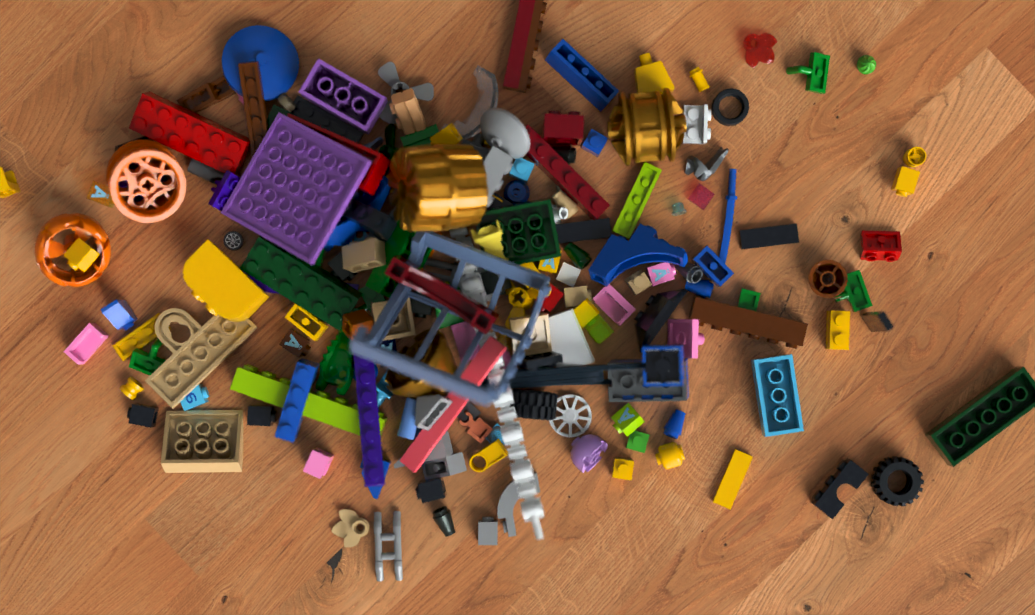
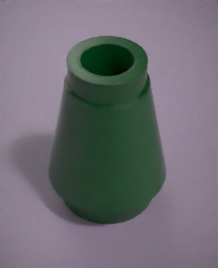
(577, 255)

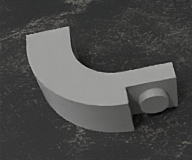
(506, 504)

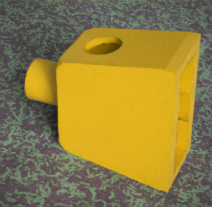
(651, 76)

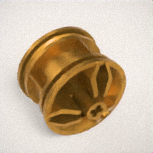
(646, 126)

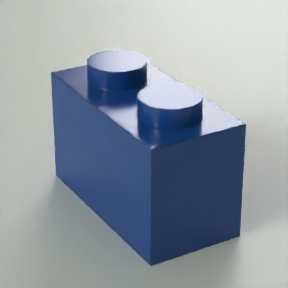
(712, 266)

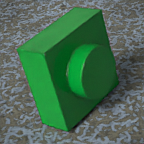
(748, 299)

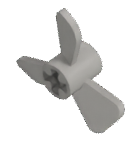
(390, 76)

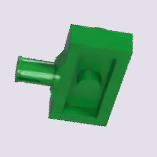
(855, 292)

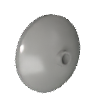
(505, 132)

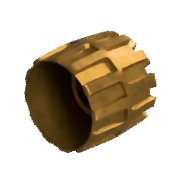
(438, 187)

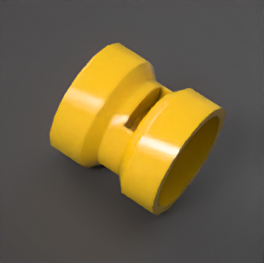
(918, 155)

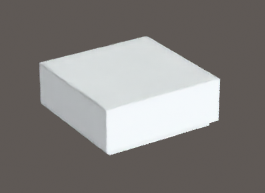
(568, 274)

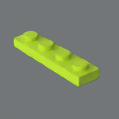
(636, 200)

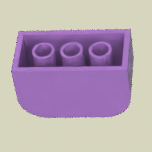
(343, 96)

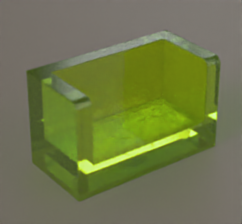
(598, 329)

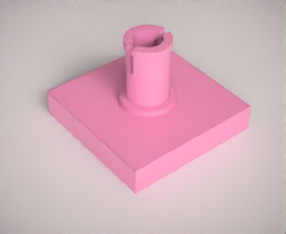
(686, 333)

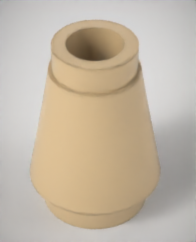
(563, 200)

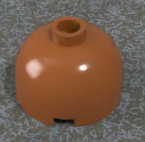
(818, 278)

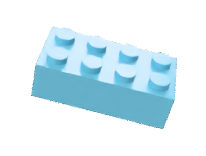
(777, 395)

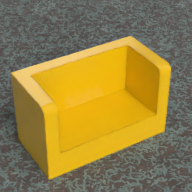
(8, 183)

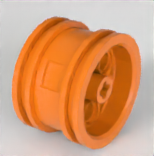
(147, 209)

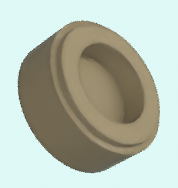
(286, 102)

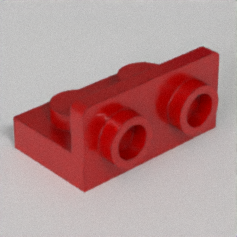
(880, 245)

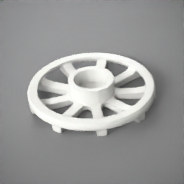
(571, 416)

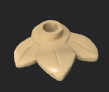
(348, 527)

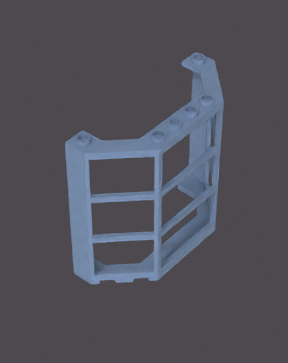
(369, 345)

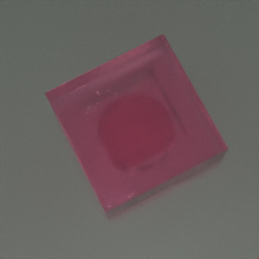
(701, 196)

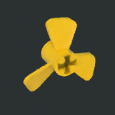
(519, 308)

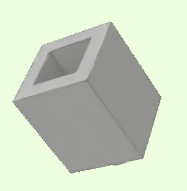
(488, 531)

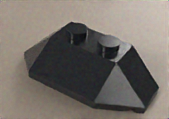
(655, 315)

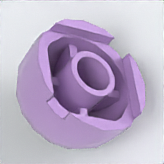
(587, 451)

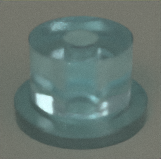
(678, 209)

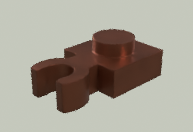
(476, 428)

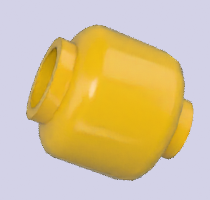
(670, 455)

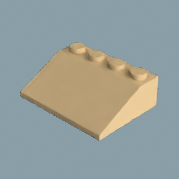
(203, 441)

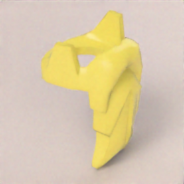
(490, 239)

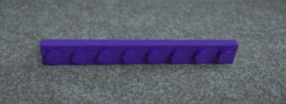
(369, 421)

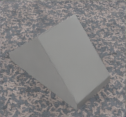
(429, 410)

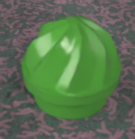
(866, 64)

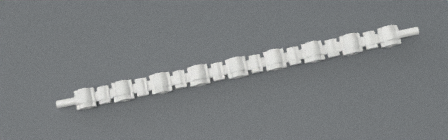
(511, 431)

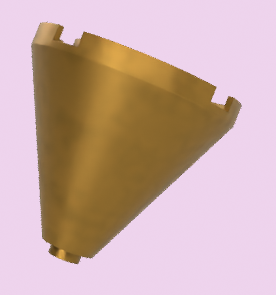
(437, 355)

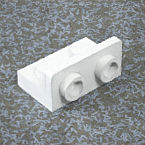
(697, 124)

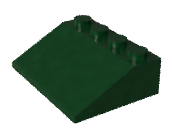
(526, 230)

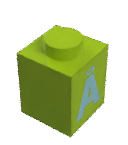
(627, 420)

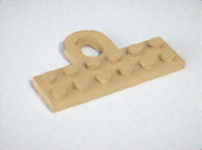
(197, 356)

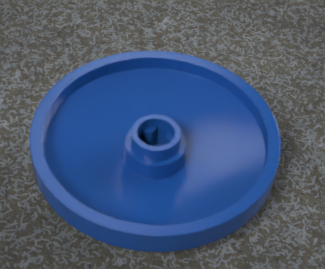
(275, 54)

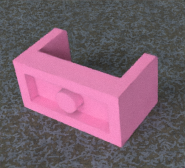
(613, 304)
(463, 337)
(86, 343)
(318, 463)

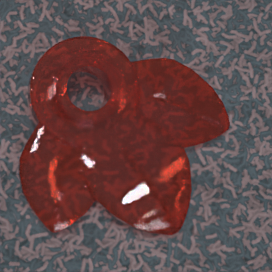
(761, 51)

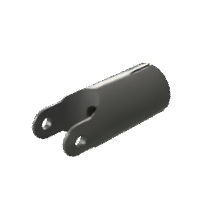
(204, 171)

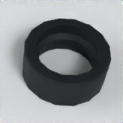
(744, 105)

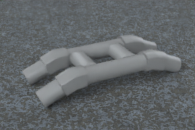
(396, 537)

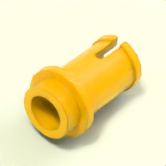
(699, 79)

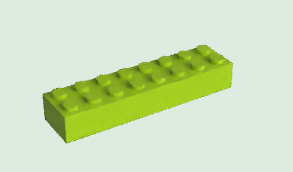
(318, 404)

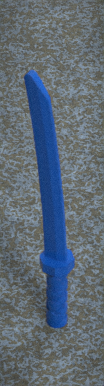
(729, 214)

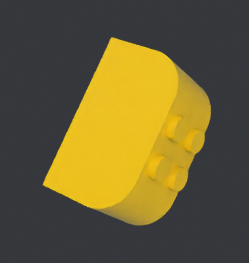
(222, 284)

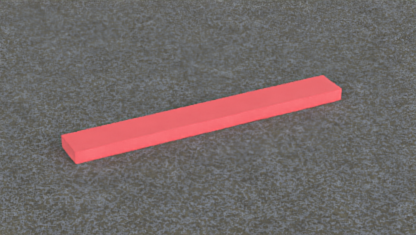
(474, 373)

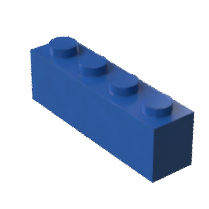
(581, 75)

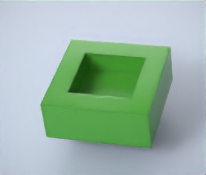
(637, 441)

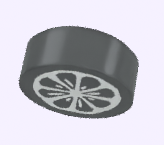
(233, 240)

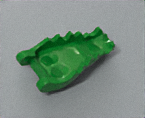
(337, 365)

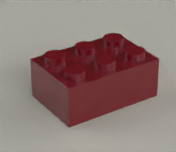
(563, 128)

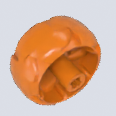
(84, 228)

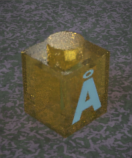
(100, 194)

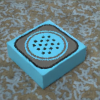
(495, 434)

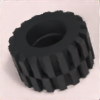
(535, 404)
(912, 486)

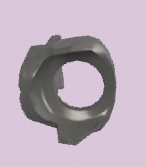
(703, 171)

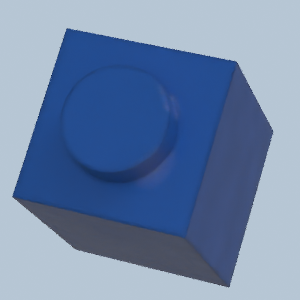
(594, 143)

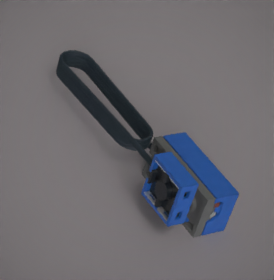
(655, 377)

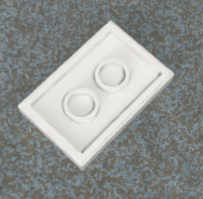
(569, 340)

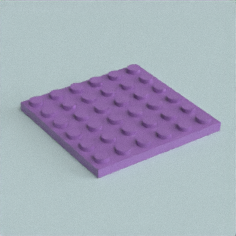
(296, 188)

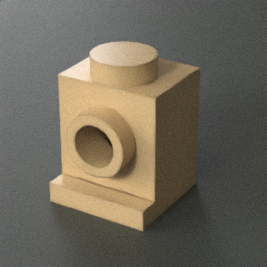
(638, 282)

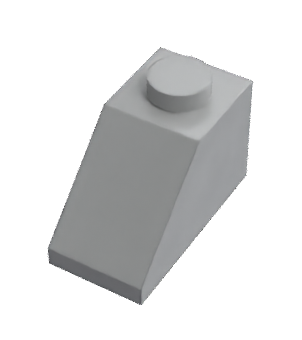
(444, 466)

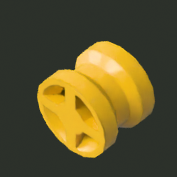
(131, 388)

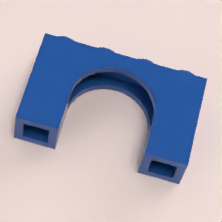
(300, 385)

